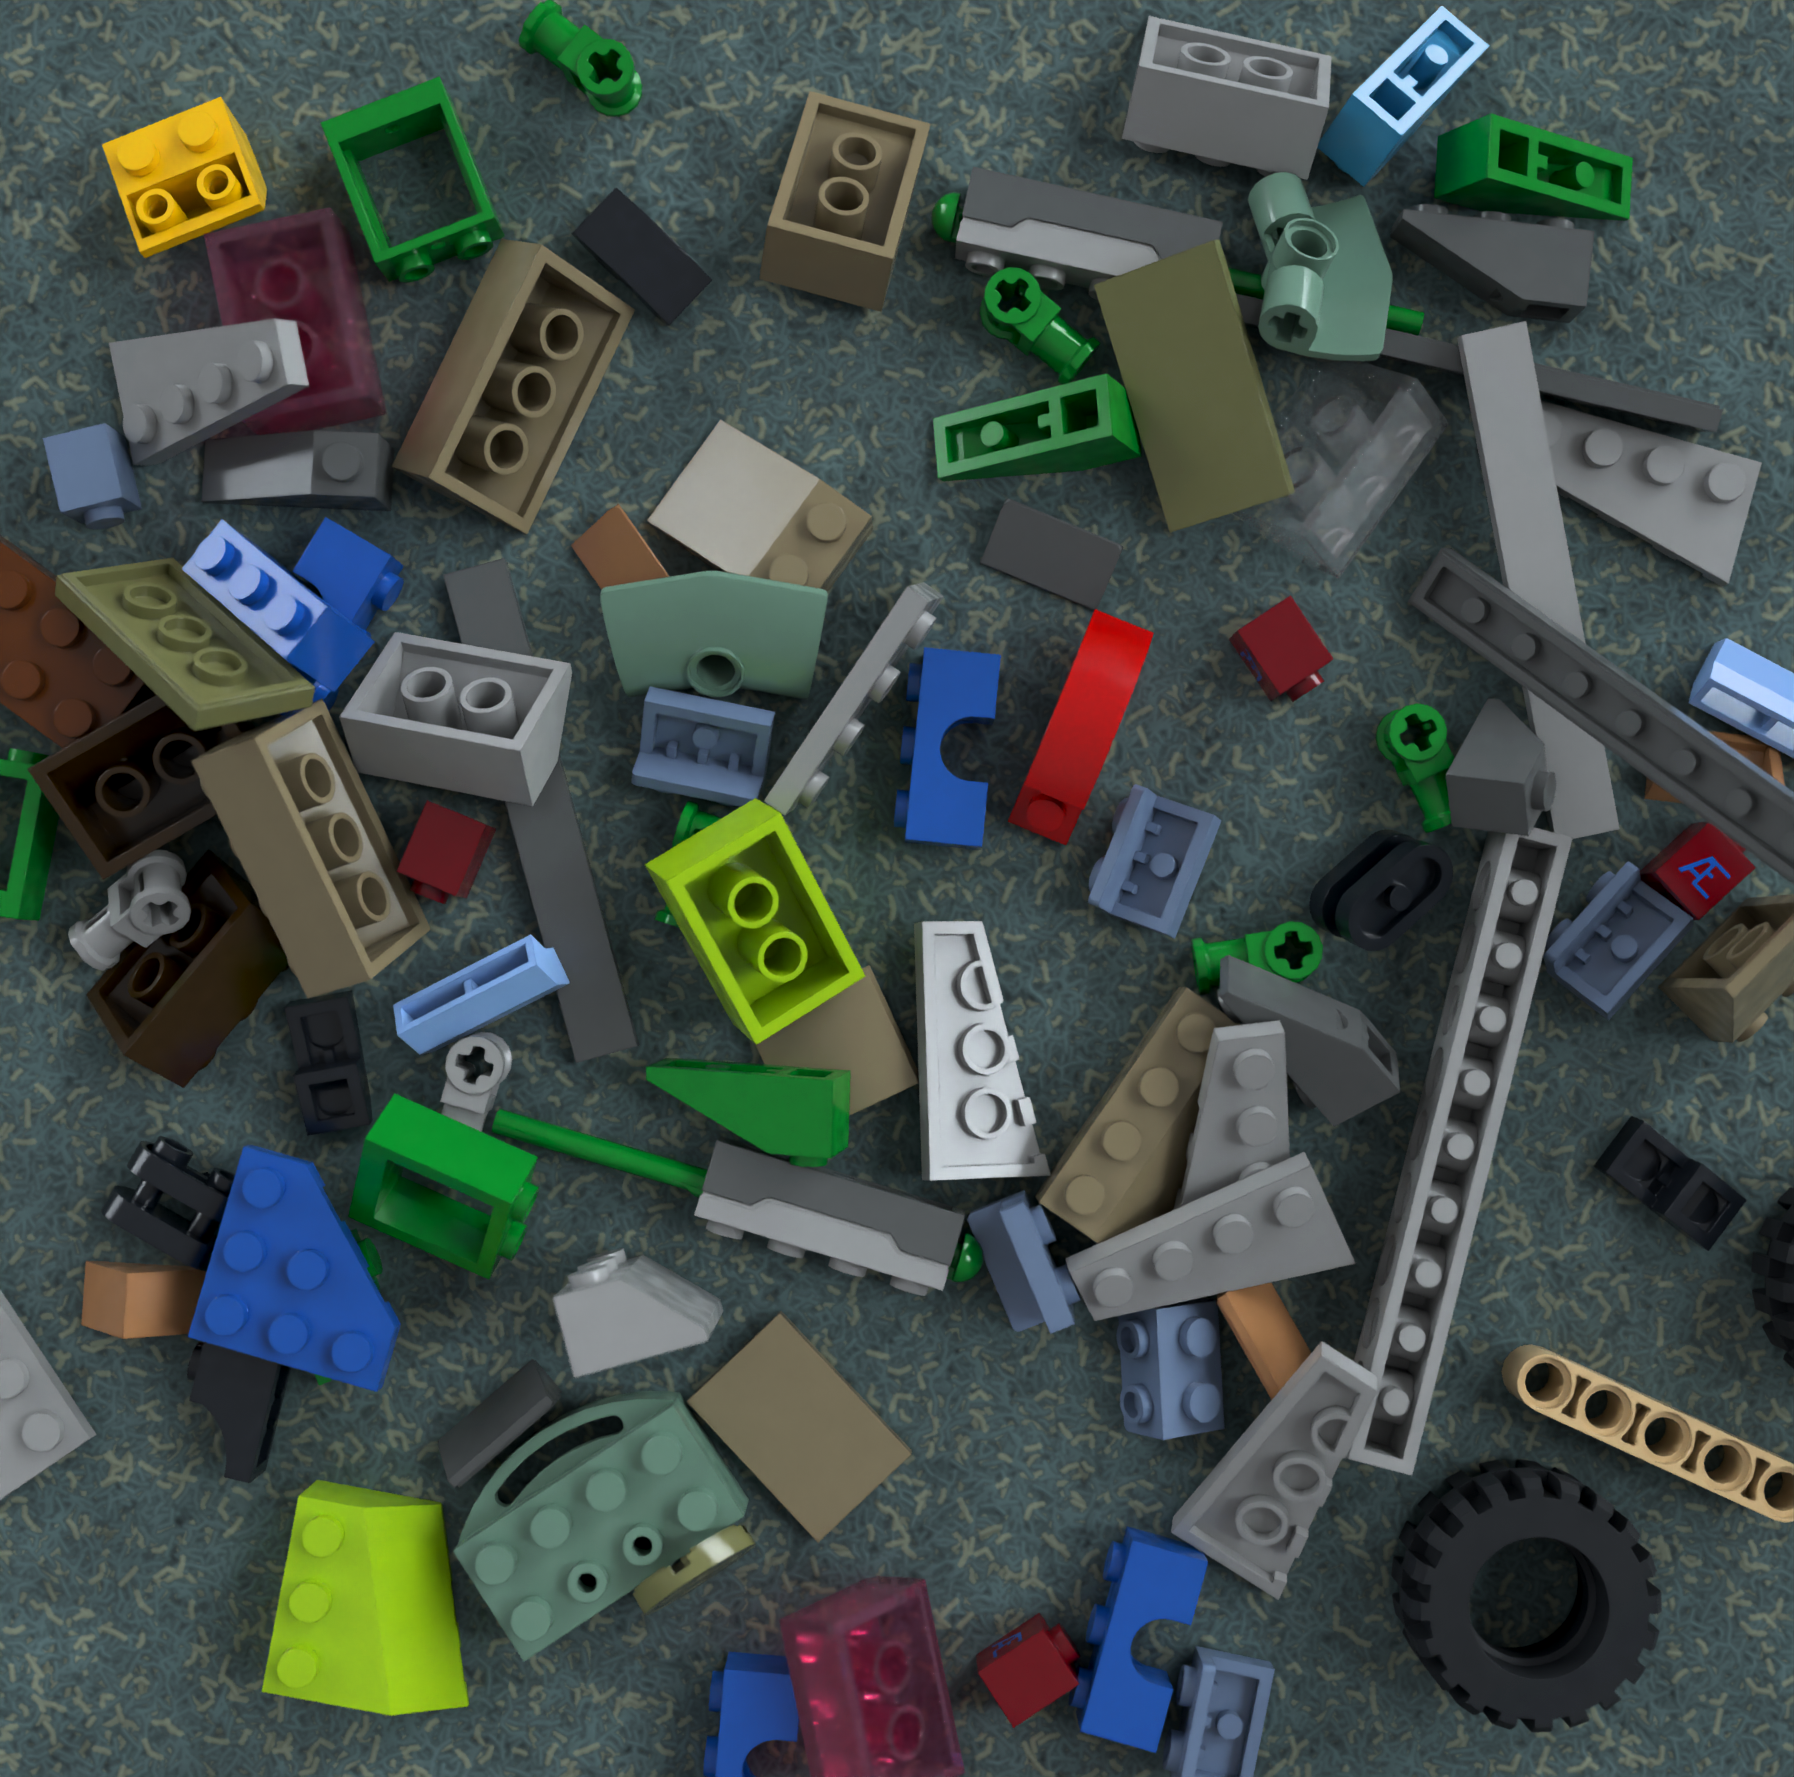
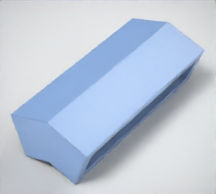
(1747, 694)
(478, 995)

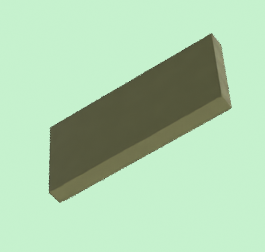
(1194, 386)
(184, 643)

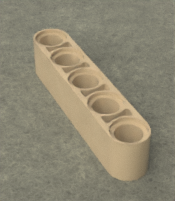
(1624, 1425)

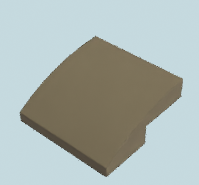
(850, 1034)

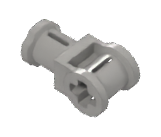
(140, 909)
(469, 1097)

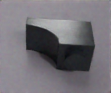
(245, 1401)

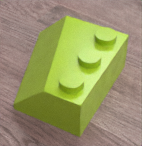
(367, 1605)

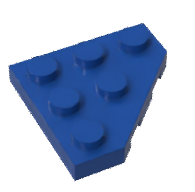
(292, 1278)

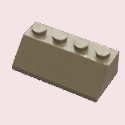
(514, 384)
(313, 849)
(1136, 1140)

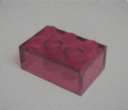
(304, 274)
(872, 1683)

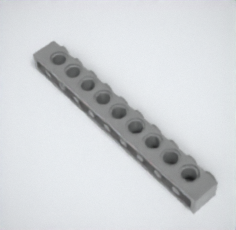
(1455, 1138)

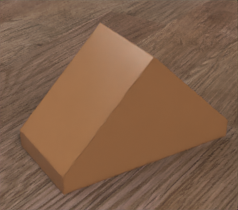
(140, 1298)

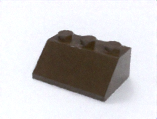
(131, 783)
(192, 986)

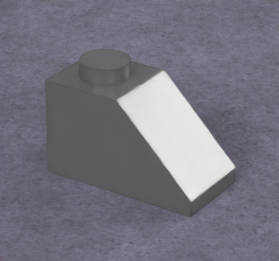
(1499, 775)

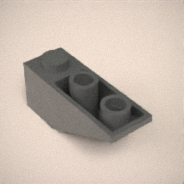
(1511, 265)
(1330, 1046)

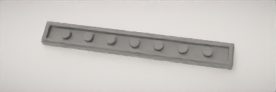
(1534, 552)

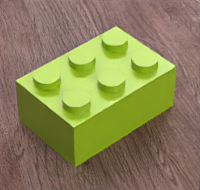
(756, 920)

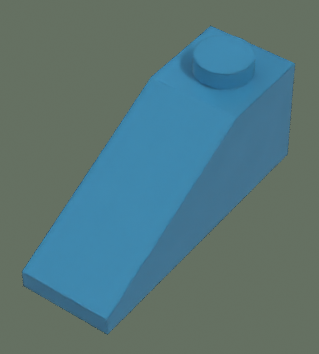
(1400, 96)

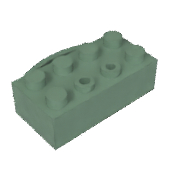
(596, 1516)

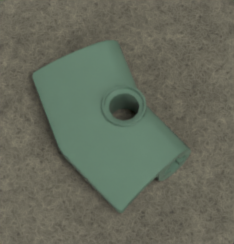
(1323, 273)
(674, 627)

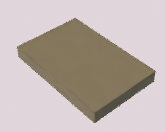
(799, 1426)

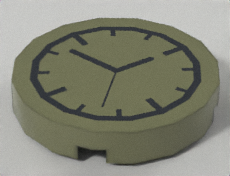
(694, 1568)

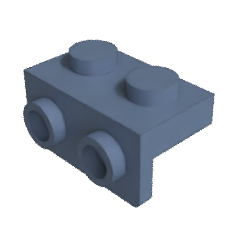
(703, 747)
(1152, 861)
(1614, 940)
(1022, 1265)
(1171, 1370)
(1220, 1716)

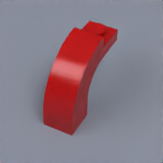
(1081, 727)

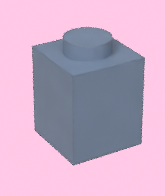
(93, 476)

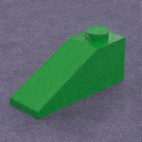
(1530, 172)
(1039, 432)
(771, 1106)

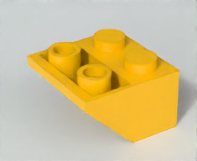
(186, 176)

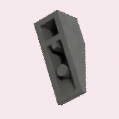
(300, 470)

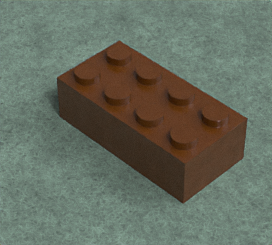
(51, 662)

